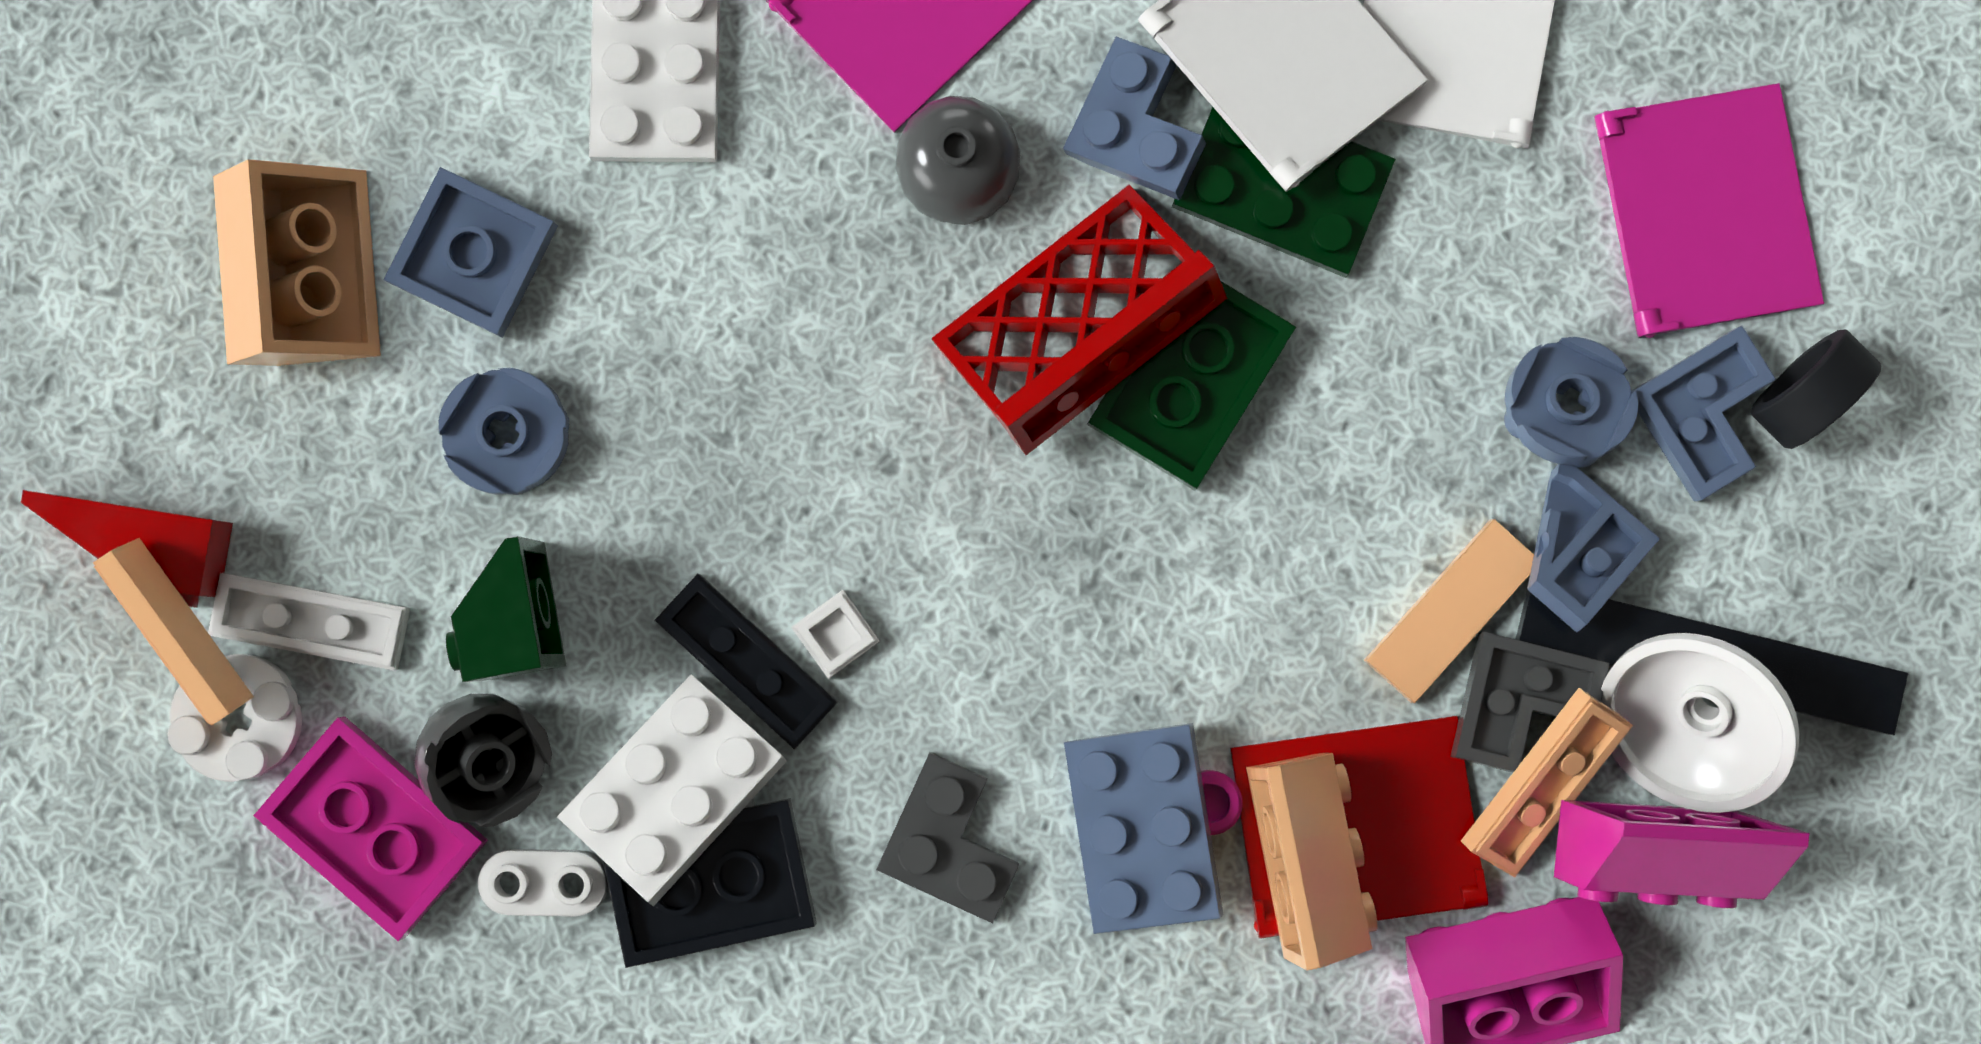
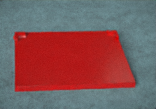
(1408, 811)

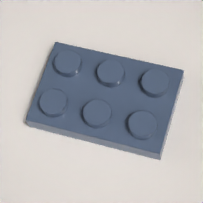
(1143, 829)

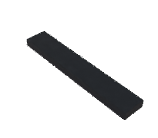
(1813, 679)

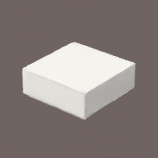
(835, 634)

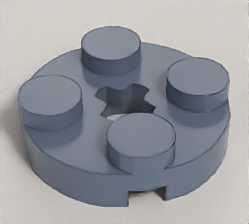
(1541, 422)
(469, 441)

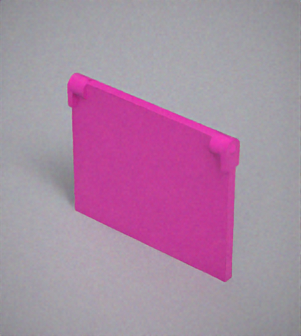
(897, 49)
(1708, 210)

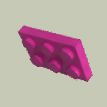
(369, 828)

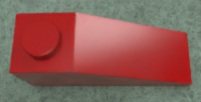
(185, 547)

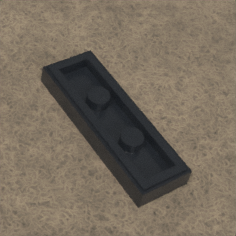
(746, 661)

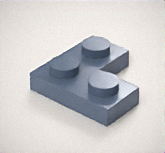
(1119, 127)
(1687, 406)

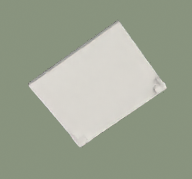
(1478, 64)
(1287, 72)

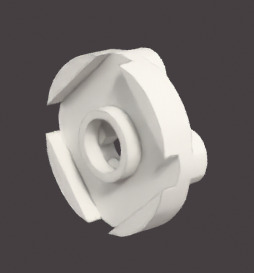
(248, 751)

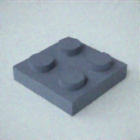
(471, 252)

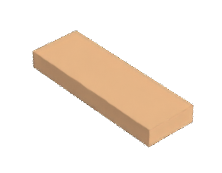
(1452, 611)
(173, 630)
(1551, 772)

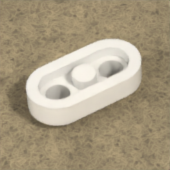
(542, 882)

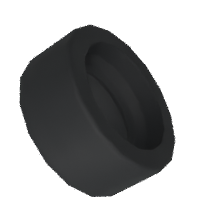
(1816, 389)

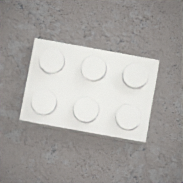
(654, 80)
(672, 789)

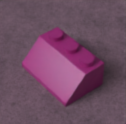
(1672, 853)
(1519, 977)

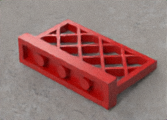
(1105, 347)

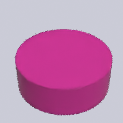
(1222, 801)

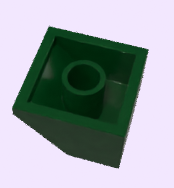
(508, 617)

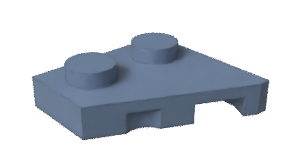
(1583, 547)

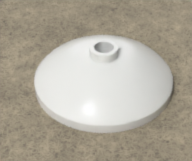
(1695, 751)

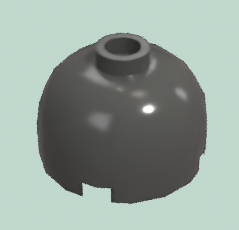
(958, 160)
(482, 759)

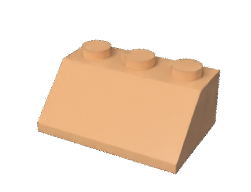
(295, 264)
(1312, 859)

